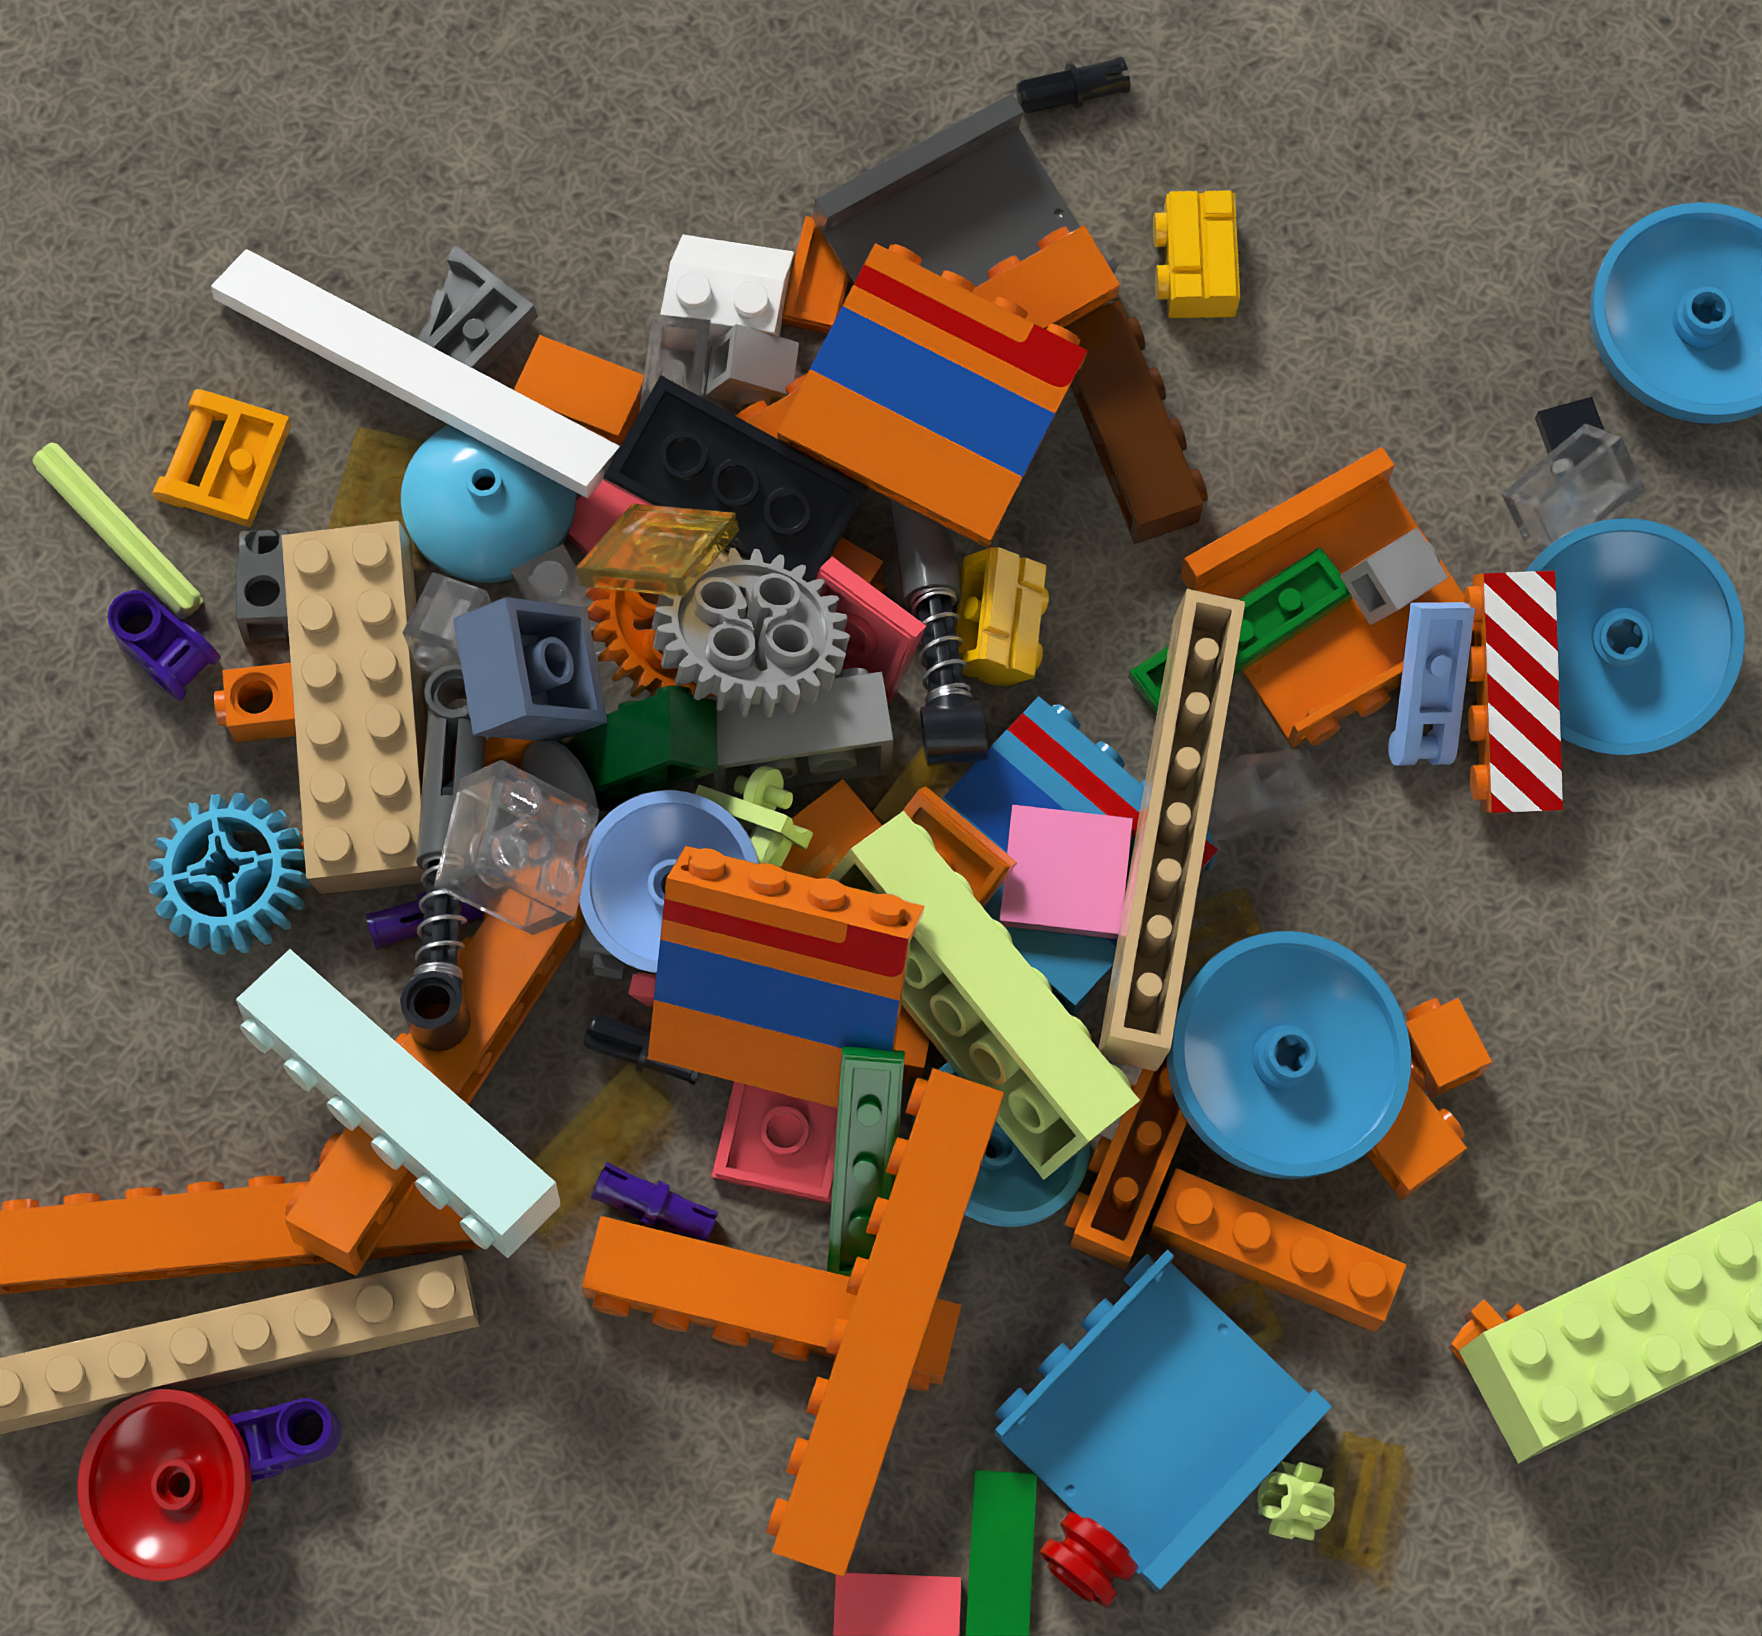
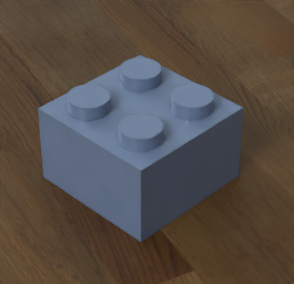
(529, 670)

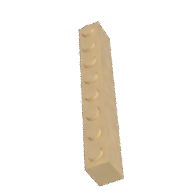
(1171, 831)
(237, 1342)

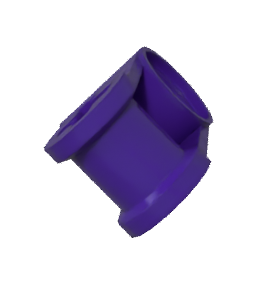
(166, 650)
(272, 1440)

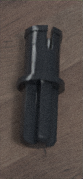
(1072, 86)
(630, 1045)

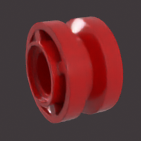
(1088, 1559)

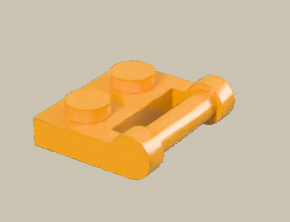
(239, 463)

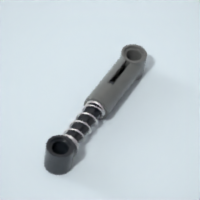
(931, 586)
(437, 973)

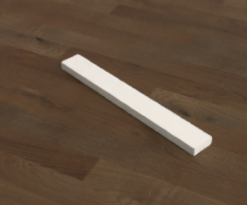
(416, 373)

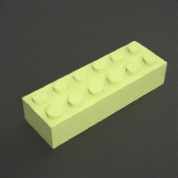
(988, 1005)
(1623, 1336)

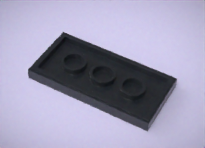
(708, 459)

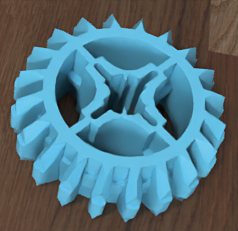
(217, 829)

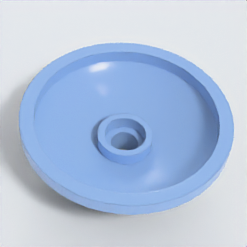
(632, 859)

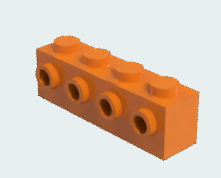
(1128, 1172)

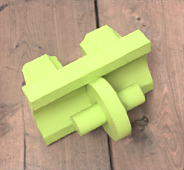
(771, 830)

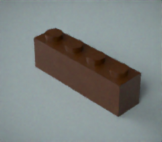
(1131, 427)

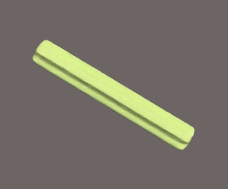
(117, 531)

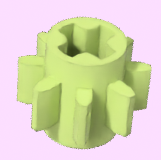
(1295, 1500)

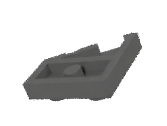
(475, 313)

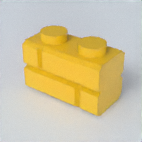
(1199, 254)
(1001, 616)

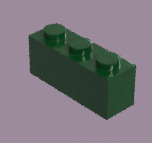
(648, 746)

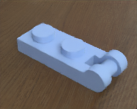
(1432, 683)

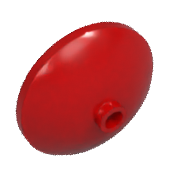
(133, 1479)

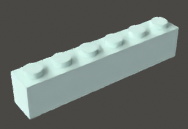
(398, 1104)

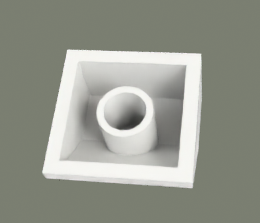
(728, 284)

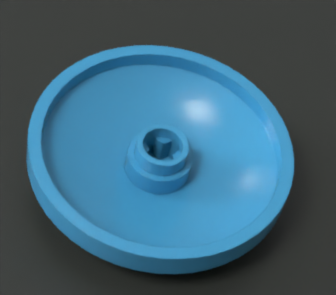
(1684, 312)
(1641, 635)
(1289, 1055)

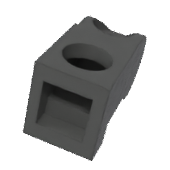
(261, 587)

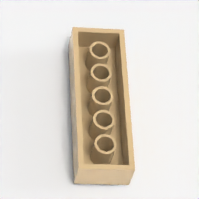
(356, 704)

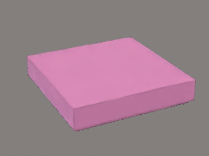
(1066, 872)

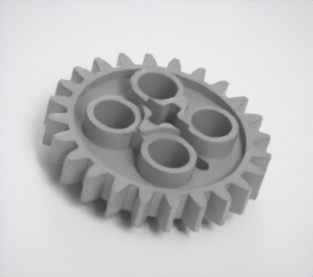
(713, 645)

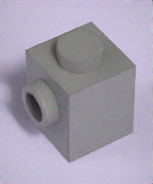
(751, 367)
(1394, 576)

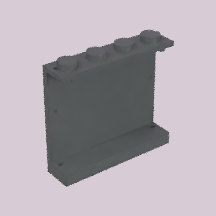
(951, 200)

